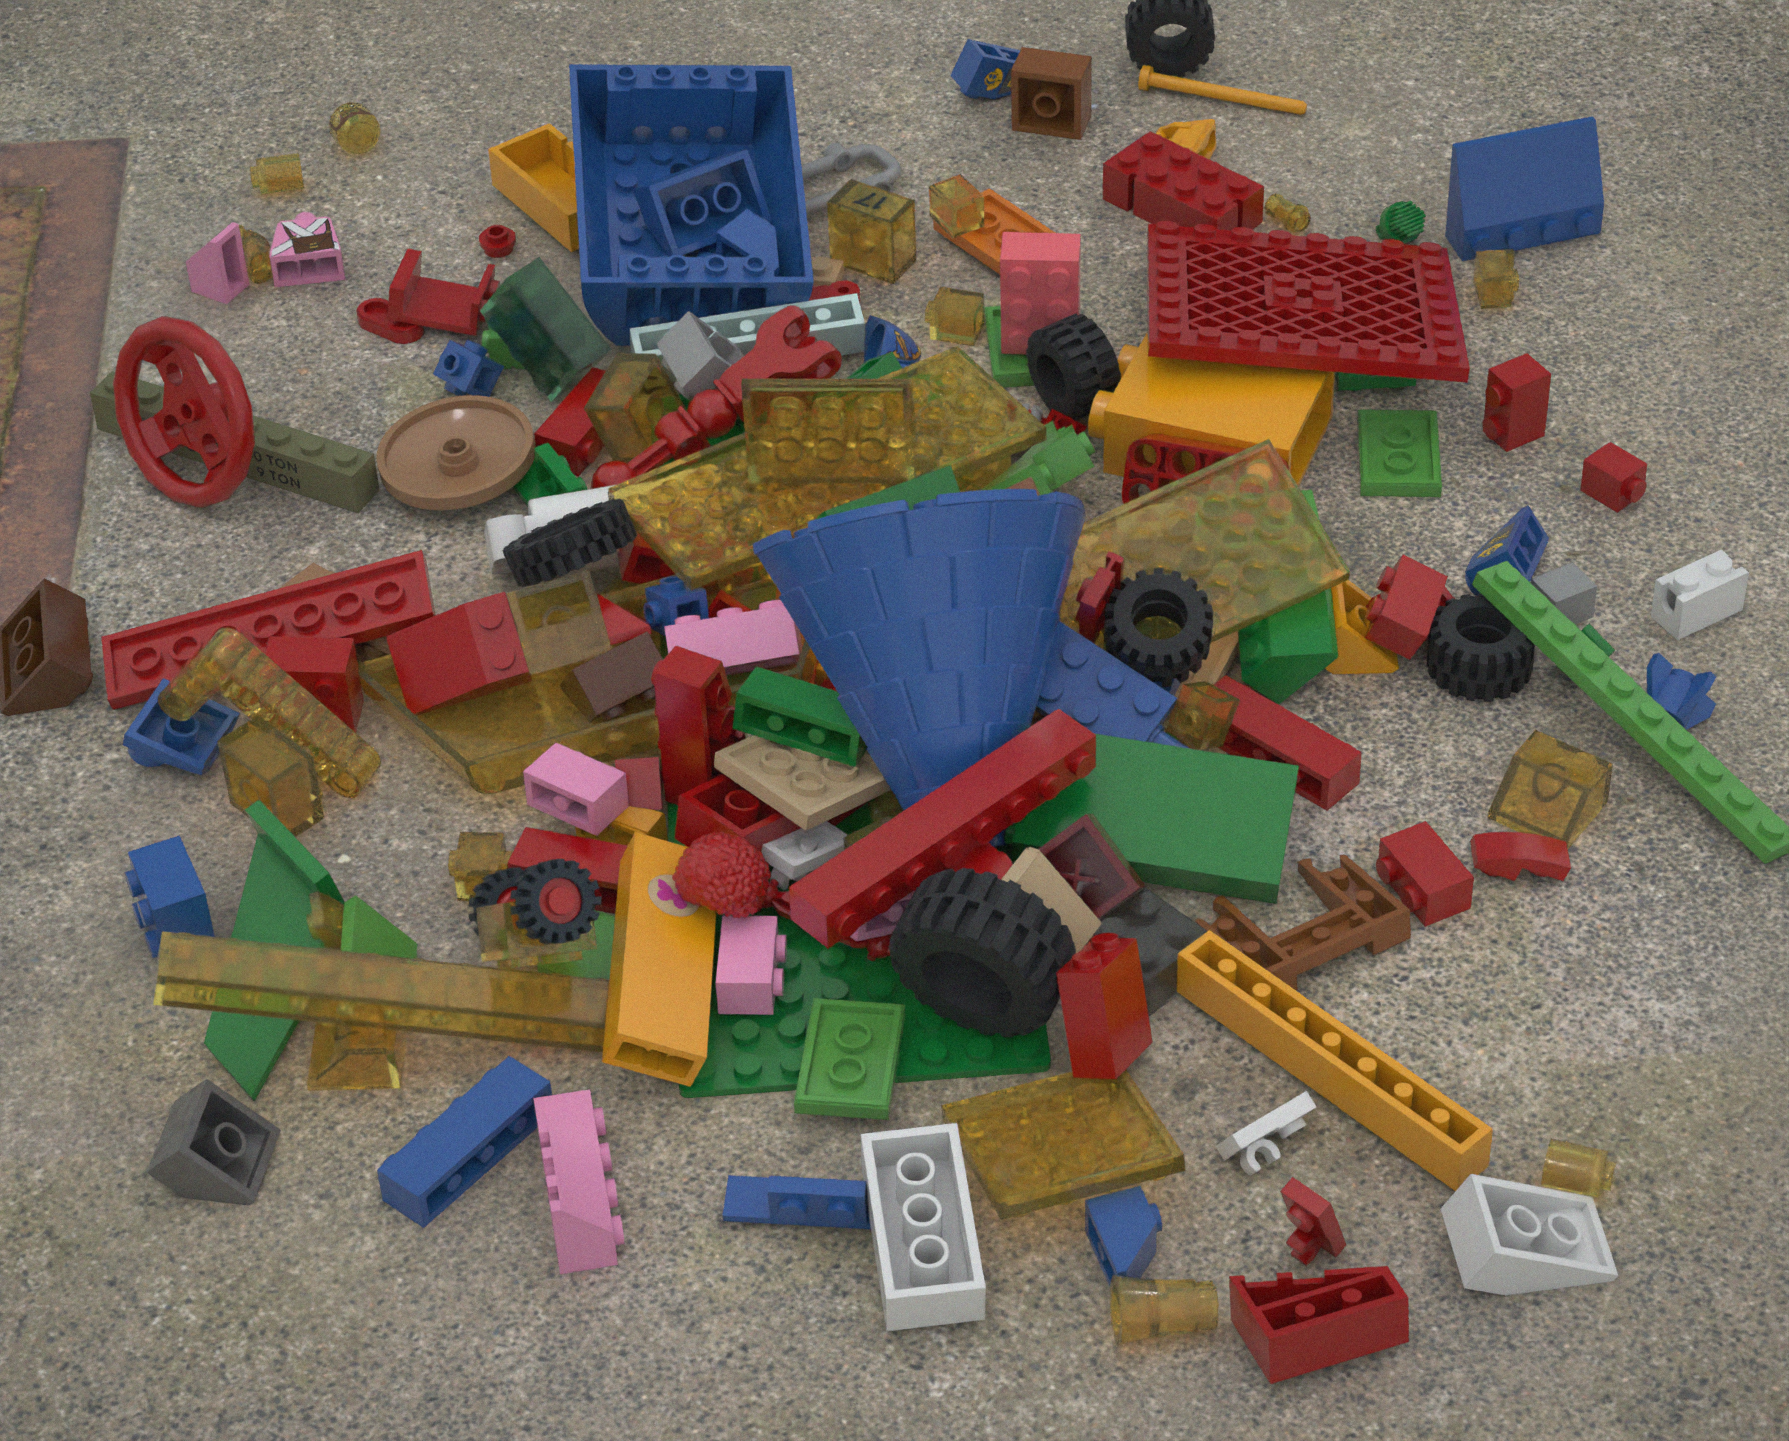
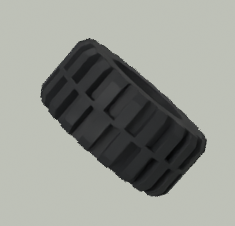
(981, 952)

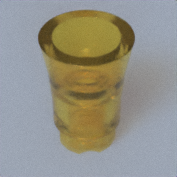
(1161, 1307)

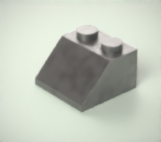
(213, 1147)

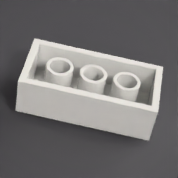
(922, 1227)

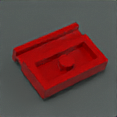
(1095, 595)

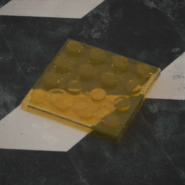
(1061, 1141)

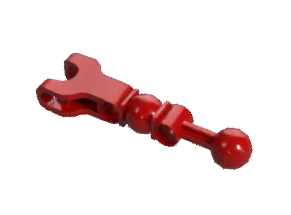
(715, 411)

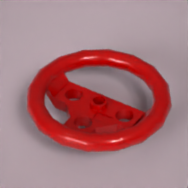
(201, 408)

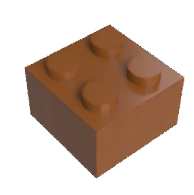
(1051, 93)

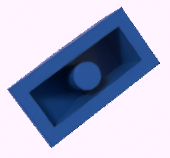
(747, 236)
(1122, 1231)

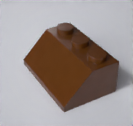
(44, 651)

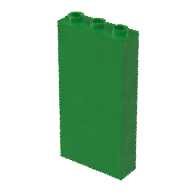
(1179, 816)

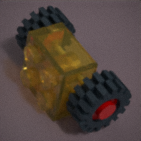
(535, 914)

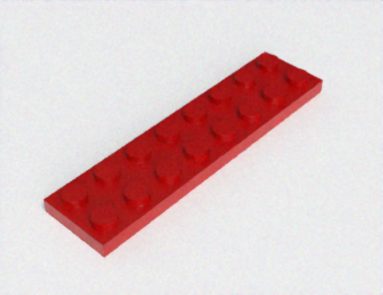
(346, 604)

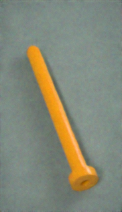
(1149, 78)

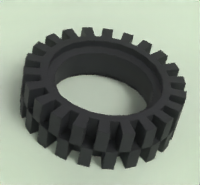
(570, 542)

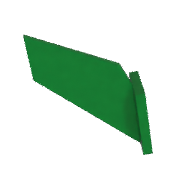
(269, 912)

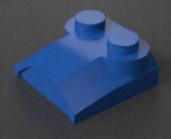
(183, 744)

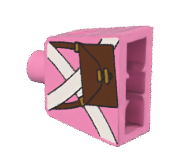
(306, 252)

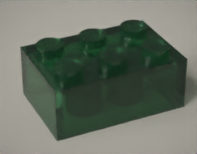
(544, 329)

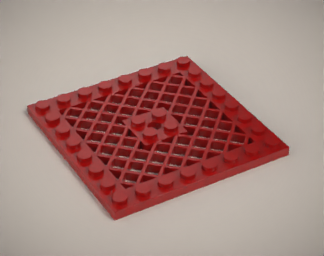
(1303, 302)

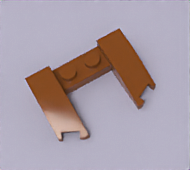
(1358, 916)

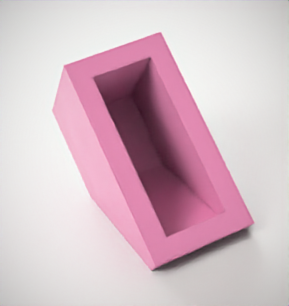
(219, 267)

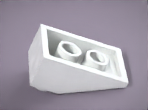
(1525, 1237)

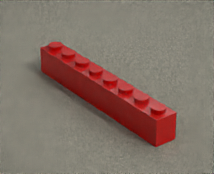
(942, 828)

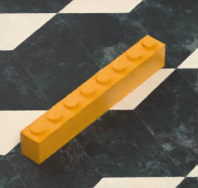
(1334, 1060)

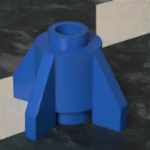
(1680, 691)

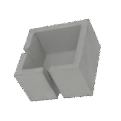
(694, 357)

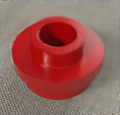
(497, 241)

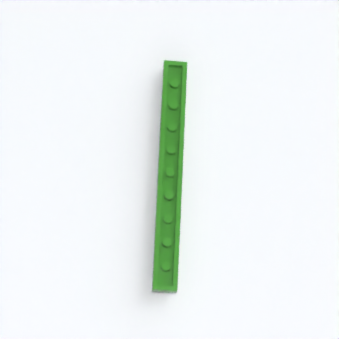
(1635, 711)

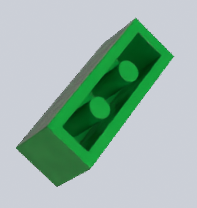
(797, 716)

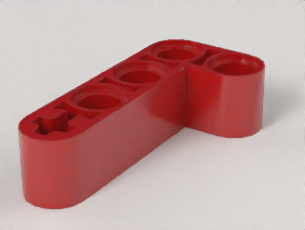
(1168, 461)

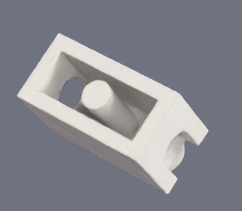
(1699, 595)

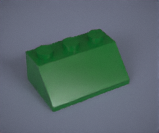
(1289, 647)

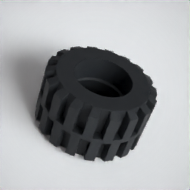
(1175, 53)
(1071, 364)
(1163, 597)
(1478, 650)

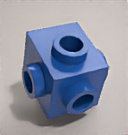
(467, 369)
(673, 600)

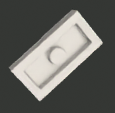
(802, 852)
(1284, 1120)

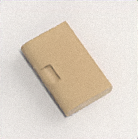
(1040, 877)

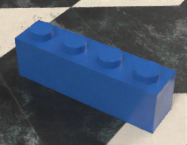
(463, 1142)

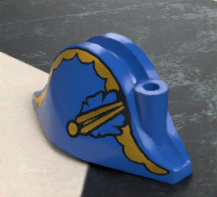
(885, 337)

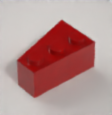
(1318, 1321)

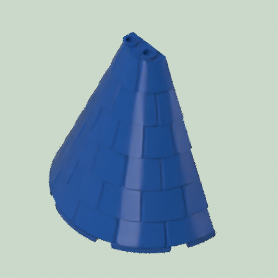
(932, 620)

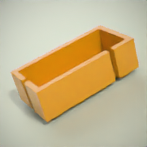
(540, 179)

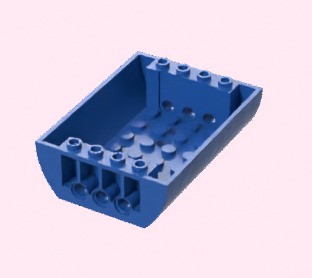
(654, 122)

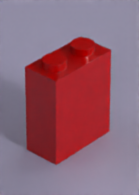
(1104, 1007)

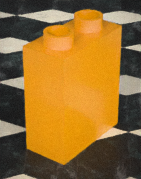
(1212, 404)

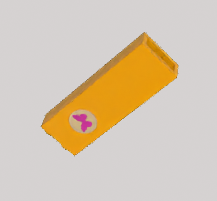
(658, 968)

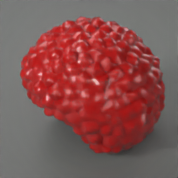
(723, 875)

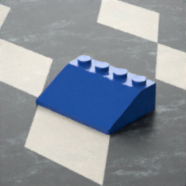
(1525, 188)

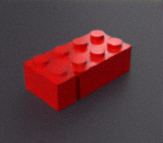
(1180, 186)

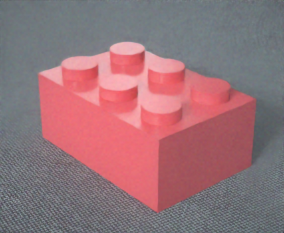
(1037, 284)

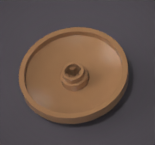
(456, 452)

